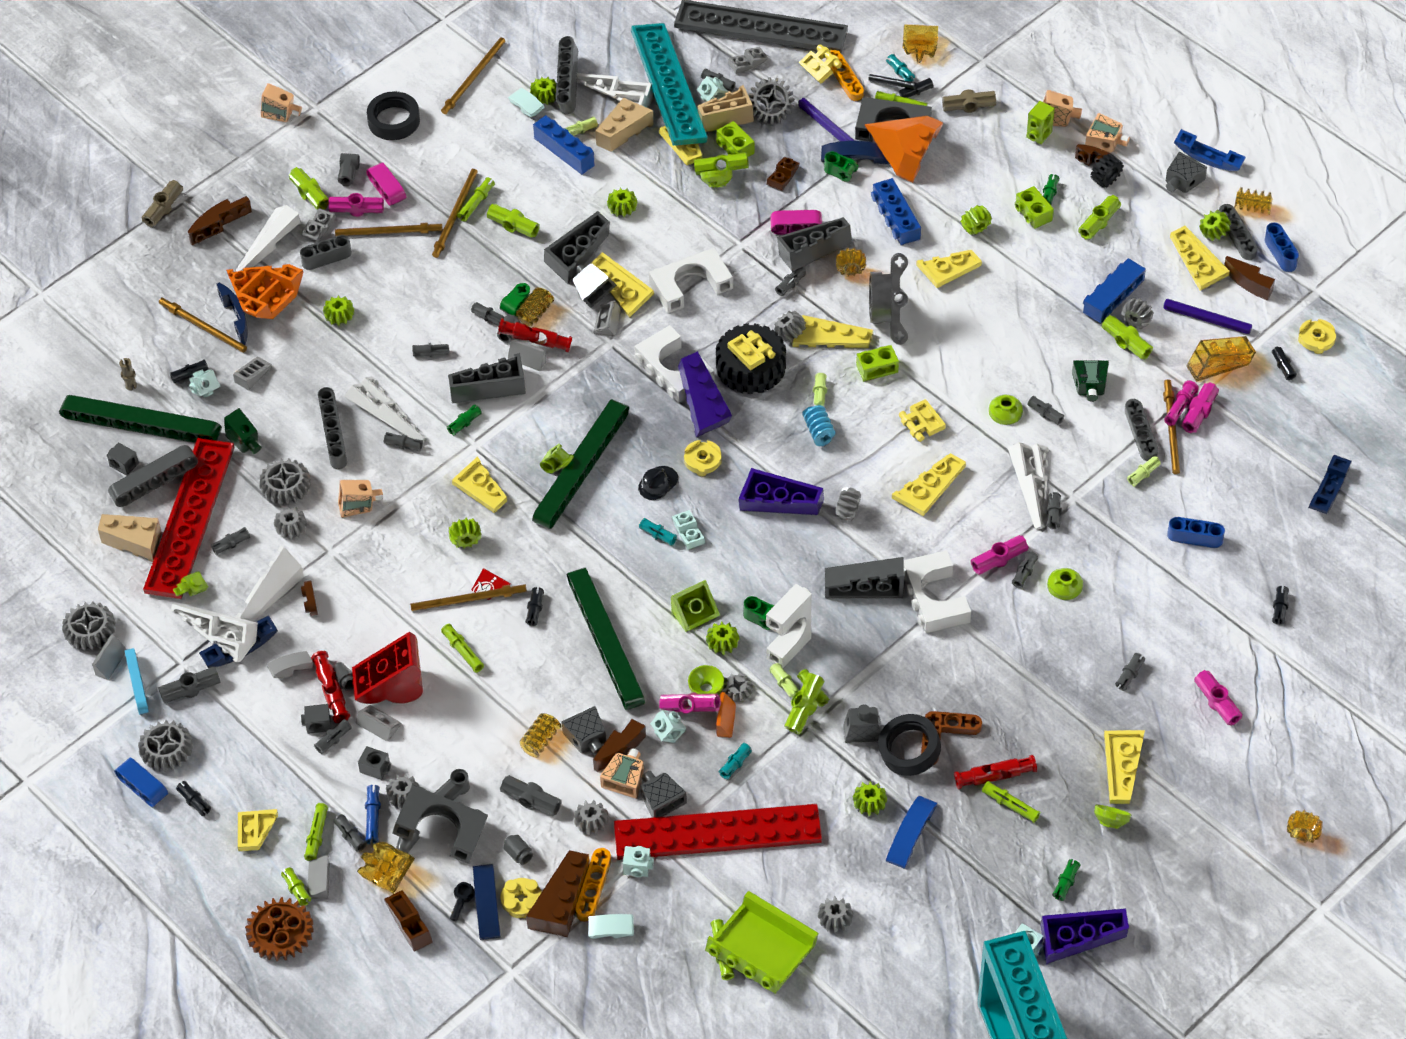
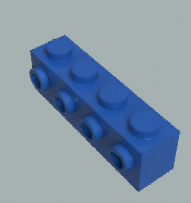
(564, 144)
(896, 211)
(1113, 290)

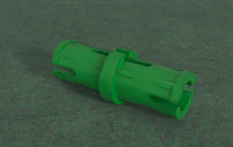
(1050, 188)
(464, 420)
(1066, 879)

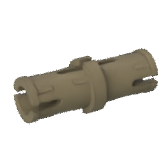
(128, 374)

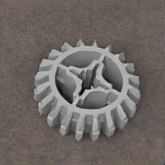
(778, 102)
(273, 478)
(77, 623)
(169, 751)

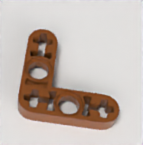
(942, 726)

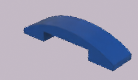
(1206, 154)
(909, 831)

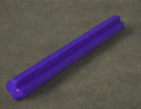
(823, 120)
(1207, 316)

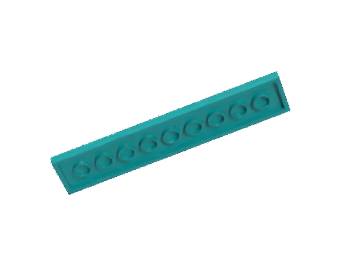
(669, 84)

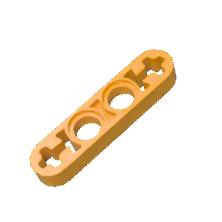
(847, 74)
(593, 884)

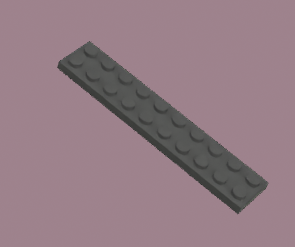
(760, 26)

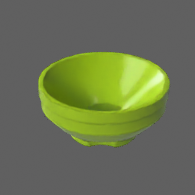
(716, 178)
(1003, 414)
(1065, 589)
(706, 675)
(1111, 816)

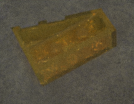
(1220, 356)

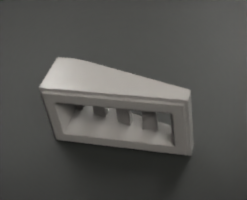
(252, 379)

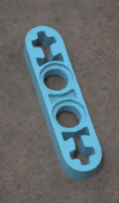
(136, 680)

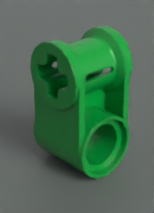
(839, 166)
(515, 299)
(758, 614)

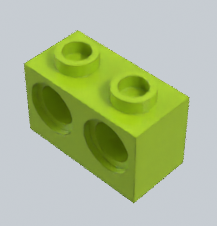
(1040, 122)
(735, 140)
(1034, 207)
(877, 363)

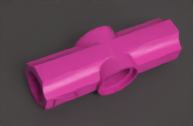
(356, 204)
(1200, 407)
(999, 554)
(700, 702)
(1223, 704)

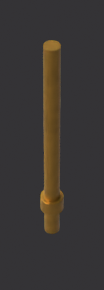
(423, 228)
(176, 309)
(1169, 398)
(506, 591)

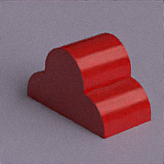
(390, 673)

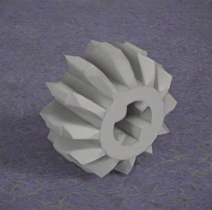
(1137, 313)
(790, 325)
(848, 503)
(290, 522)
(399, 789)
(591, 817)
(829, 919)

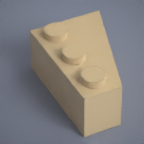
(730, 108)
(622, 123)
(131, 533)

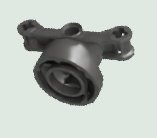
(881, 298)

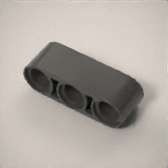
(325, 252)

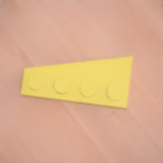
(1199, 260)
(630, 291)
(832, 334)
(930, 485)
(1122, 760)

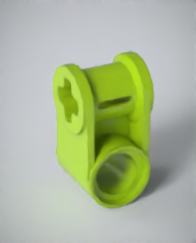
(555, 459)

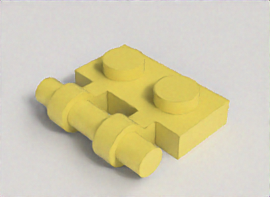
(816, 67)
(747, 353)
(927, 418)

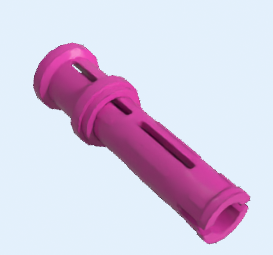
(1184, 398)

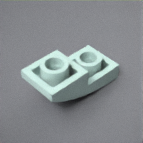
(527, 102)
(688, 530)
(611, 925)

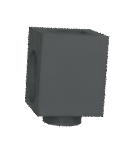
(122, 458)
(316, 718)
(372, 756)

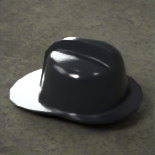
(657, 482)

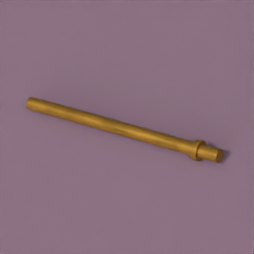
(450, 103)
(440, 244)

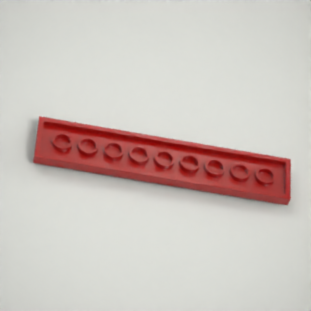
(189, 518)
(720, 831)

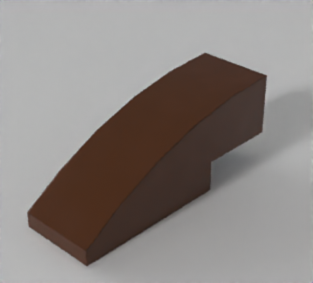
(1249, 278)
(620, 743)
(408, 920)

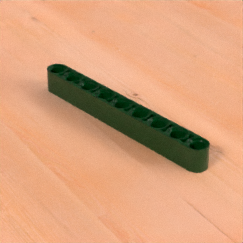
(138, 419)
(582, 463)
(605, 639)

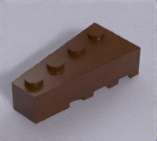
(557, 902)

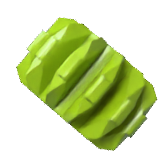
(544, 90)
(622, 202)
(976, 219)
(1214, 225)
(338, 310)
(465, 533)
(722, 638)
(869, 798)

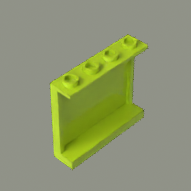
(762, 942)

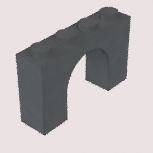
(877, 110)
(424, 803)

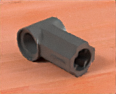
(348, 165)
(451, 788)

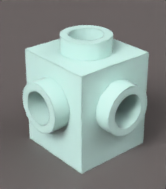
(711, 88)
(210, 383)
(668, 726)
(637, 861)

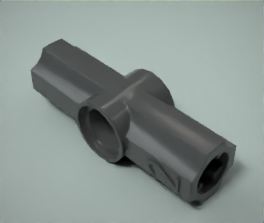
(183, 688)
(530, 795)

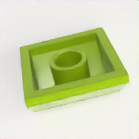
(694, 606)

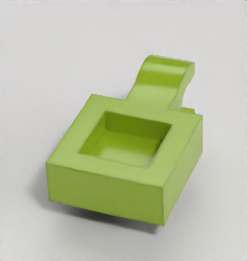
(192, 584)

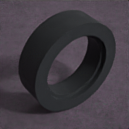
(393, 131)
(911, 766)

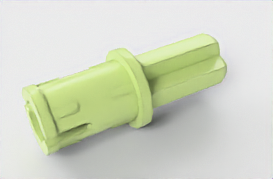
(581, 127)
(820, 389)
(1143, 471)
(784, 679)

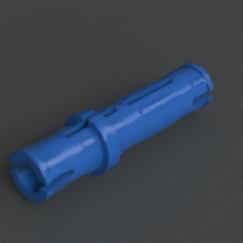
(372, 806)

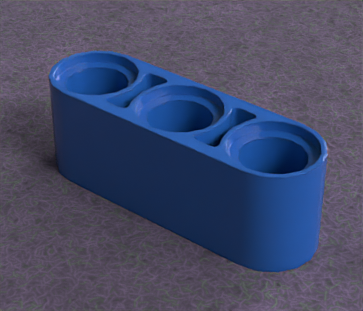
(1281, 247)
(1196, 532)
(141, 782)

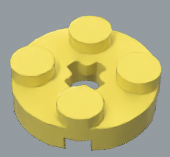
(1313, 343)
(702, 466)
(518, 887)

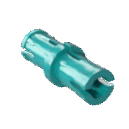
(900, 68)
(648, 526)
(735, 761)

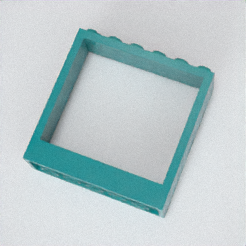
(1014, 992)

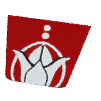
(488, 581)

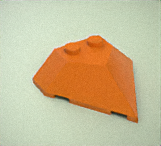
(905, 142)
(266, 289)

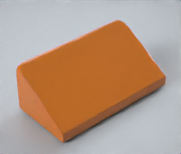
(725, 716)

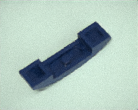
(855, 150)
(228, 299)
(1330, 485)
(215, 657)
(486, 902)

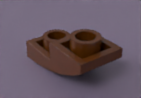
(1089, 154)
(783, 173)

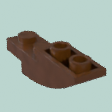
(212, 220)

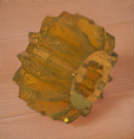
(851, 262)
(1304, 826)

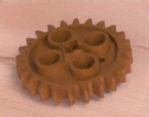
(279, 929)

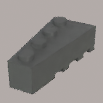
(813, 243)
(576, 246)
(488, 381)
(866, 579)

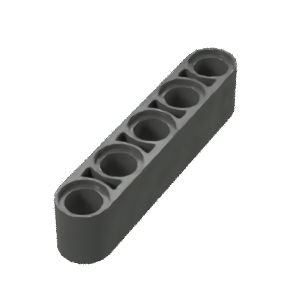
(567, 75)
(332, 428)
(152, 476)

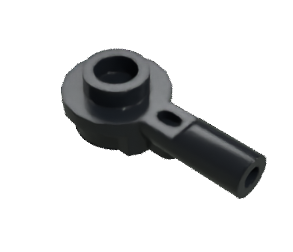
(463, 893)

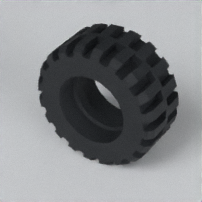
(737, 374)

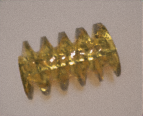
(1254, 200)
(534, 306)
(539, 734)

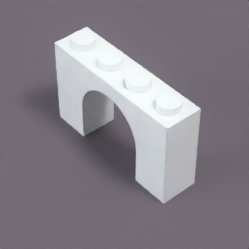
(704, 264)
(653, 351)
(931, 613)
(792, 622)

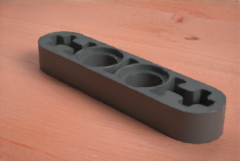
(1241, 230)
(1138, 430)

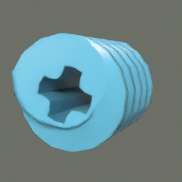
(819, 424)

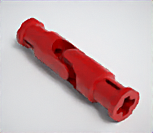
(524, 332)
(328, 678)
(999, 771)

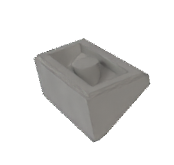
(607, 319)
(530, 355)
(108, 658)
(377, 722)
(318, 878)

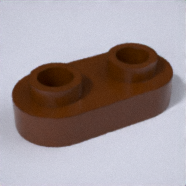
(310, 604)

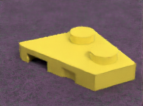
(254, 828)

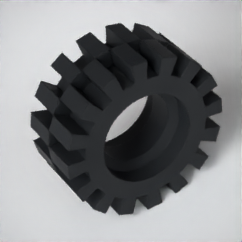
(1106, 170)

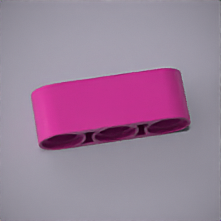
(386, 184)
(794, 220)

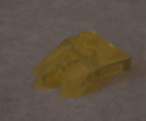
(920, 40)
(385, 866)

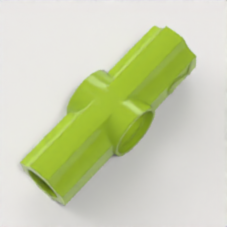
(733, 162)
(309, 188)
(1099, 217)
(513, 220)
(1127, 337)
(804, 703)

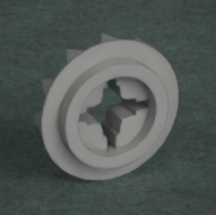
(745, 687)

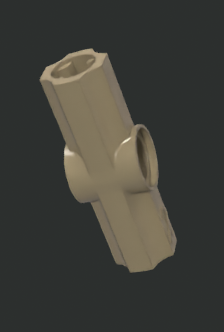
(969, 101)
(162, 203)

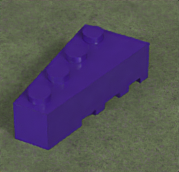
(702, 395)
(779, 495)
(1081, 931)

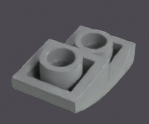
(751, 59)
(319, 225)
(286, 664)

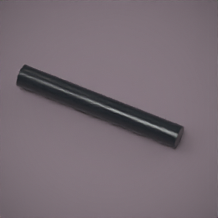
(891, 81)

